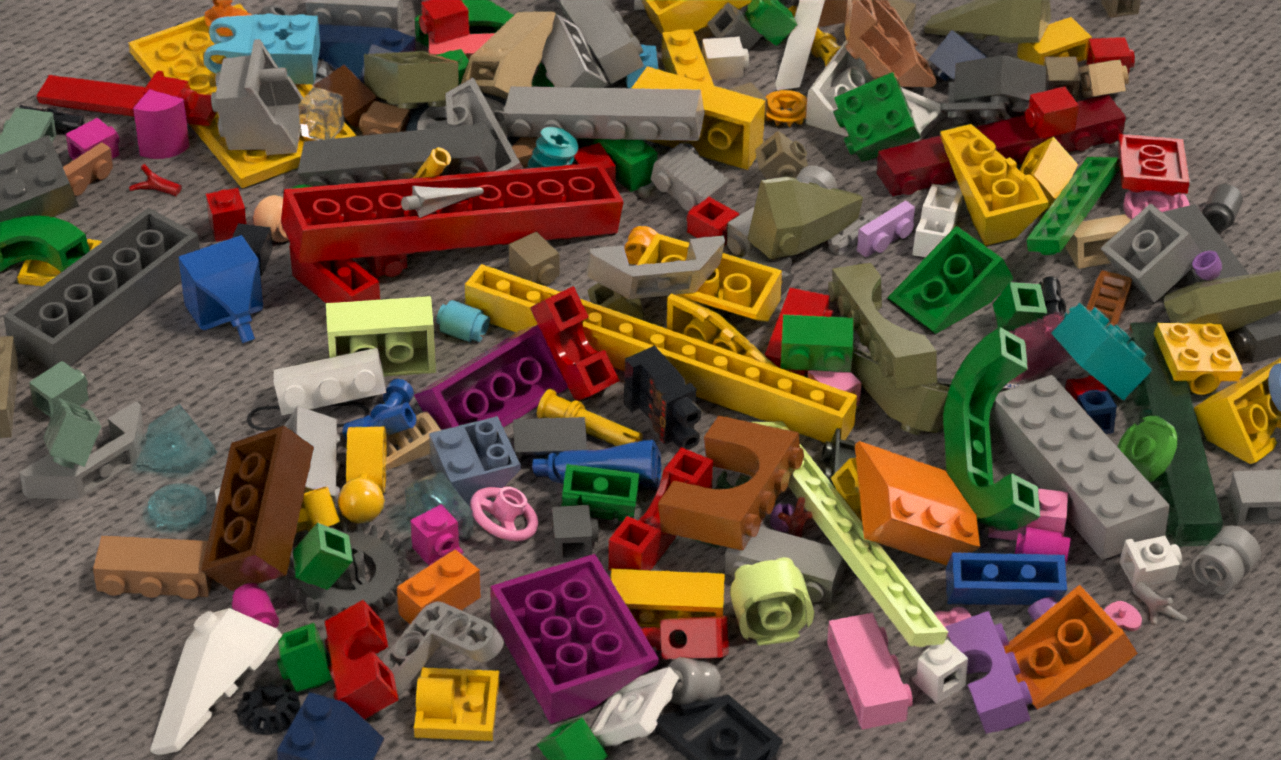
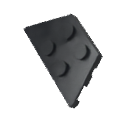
(718, 732)

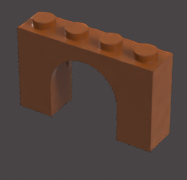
(734, 514)

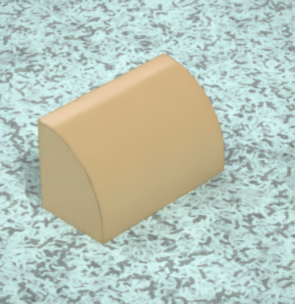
(1090, 237)

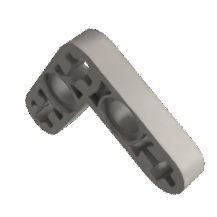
(439, 624)

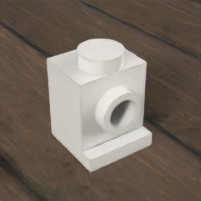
(1150, 560)
(935, 665)

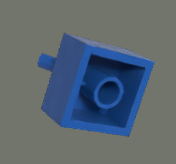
(222, 285)

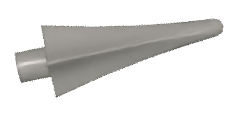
(428, 199)

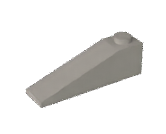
(469, 107)

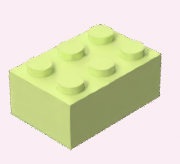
(397, 327)

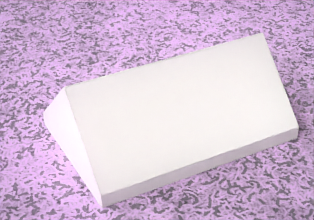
(838, 77)

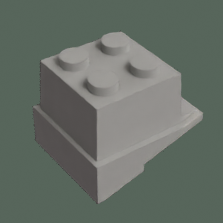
(257, 104)

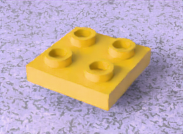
(1198, 355)
(456, 704)

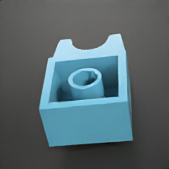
(289, 39)

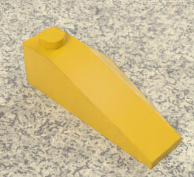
(994, 190)
(1242, 417)

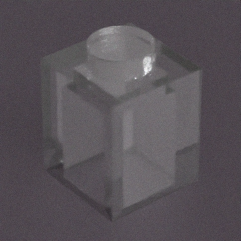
(321, 114)

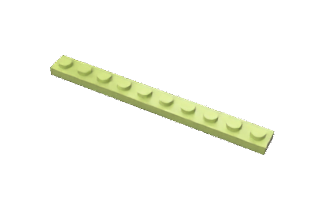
(864, 557)

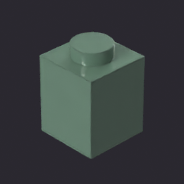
(56, 383)

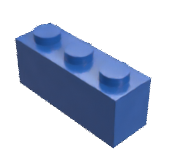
(1004, 578)

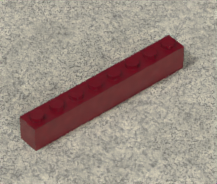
(926, 163)

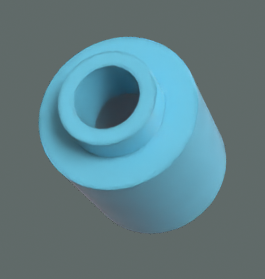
(462, 321)

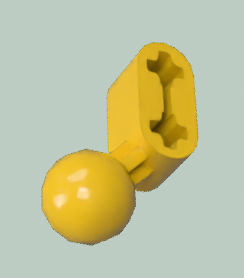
(366, 461)

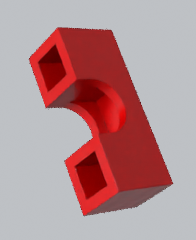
(562, 327)
(358, 672)

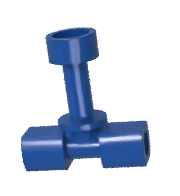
(393, 414)

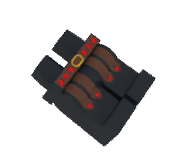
(662, 397)

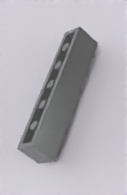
(395, 155)
(1258, 339)

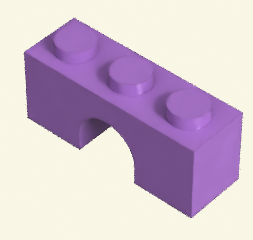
(998, 695)

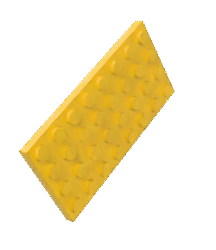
(180, 55)

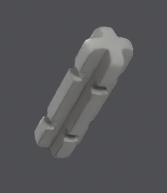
(849, 235)

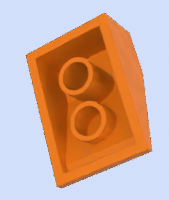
(1069, 649)

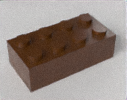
(258, 508)

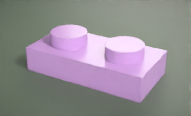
(885, 229)

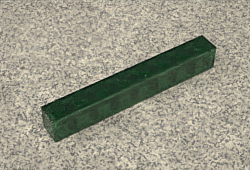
(1187, 481)

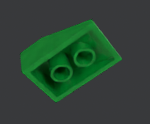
(952, 282)

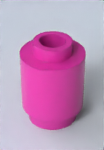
(1042, 542)
(255, 603)

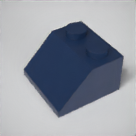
(329, 732)

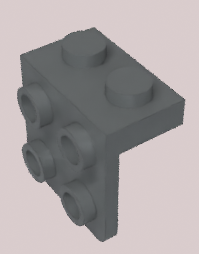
(966, 113)

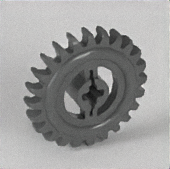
(390, 568)

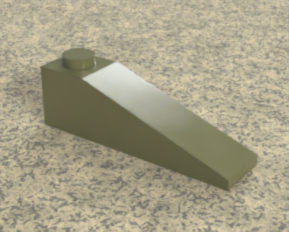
(1009, 19)
(799, 215)
(1226, 300)
(915, 407)

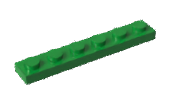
(1072, 205)

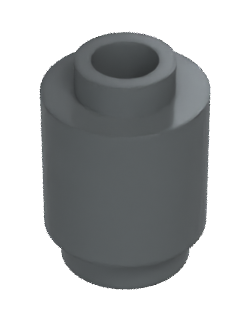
(1222, 206)

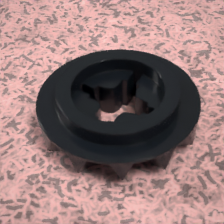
(260, 718)

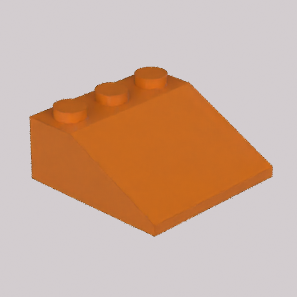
(913, 506)

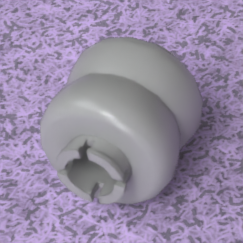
(696, 682)

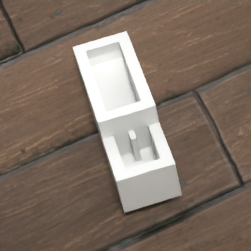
(937, 218)

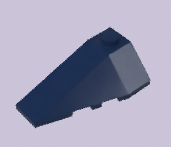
(348, 44)

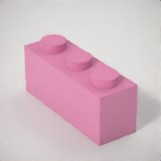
(868, 671)

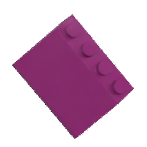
(570, 635)

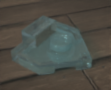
(174, 444)
(436, 490)

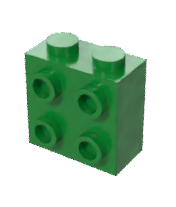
(875, 117)

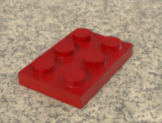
(1153, 164)

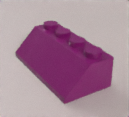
(499, 383)

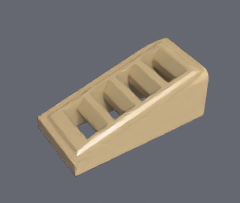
(414, 450)

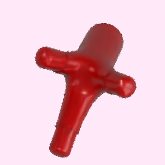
(156, 182)

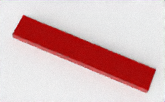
(109, 98)

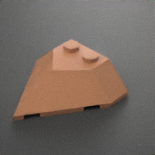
(884, 43)

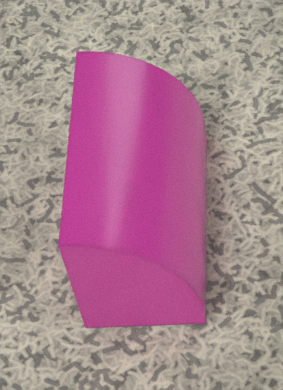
(161, 125)

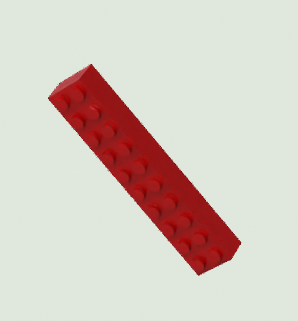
(370, 219)

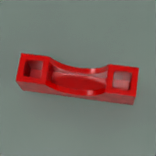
(641, 542)

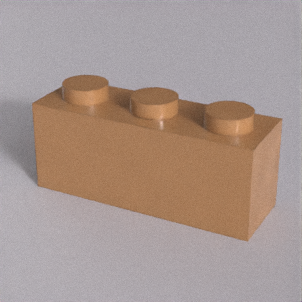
(151, 567)

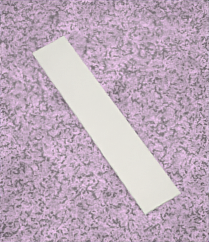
(799, 44)

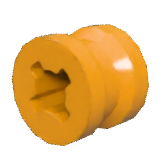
(638, 242)

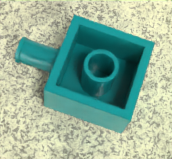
(1102, 349)

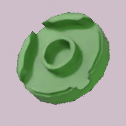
(1149, 446)

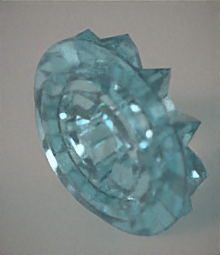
(177, 494)

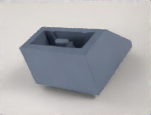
(474, 456)

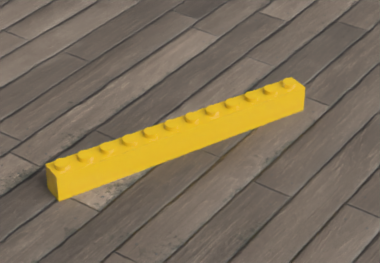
(714, 371)

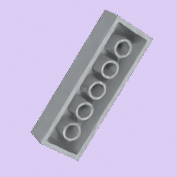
(1073, 455)

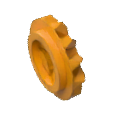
(786, 99)

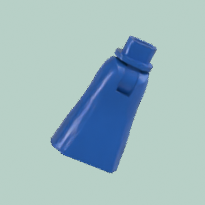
(633, 457)

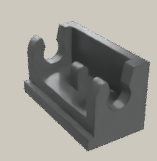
(548, 435)

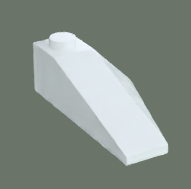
(209, 665)

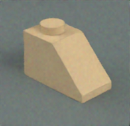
(1103, 78)

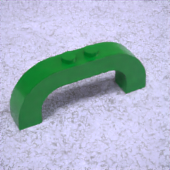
(41, 239)
(967, 410)

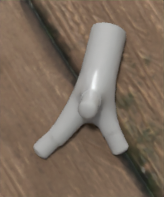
(1156, 604)

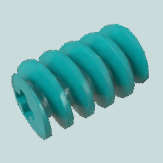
(553, 149)

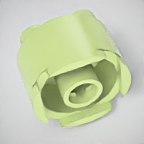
(771, 601)

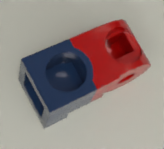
(1094, 400)

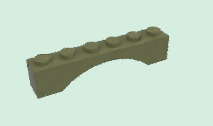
(903, 355)

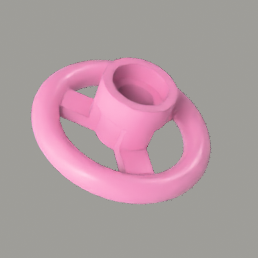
(507, 505)

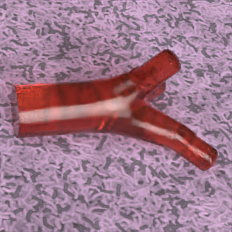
(797, 519)

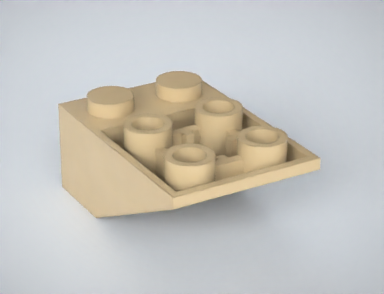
(511, 54)

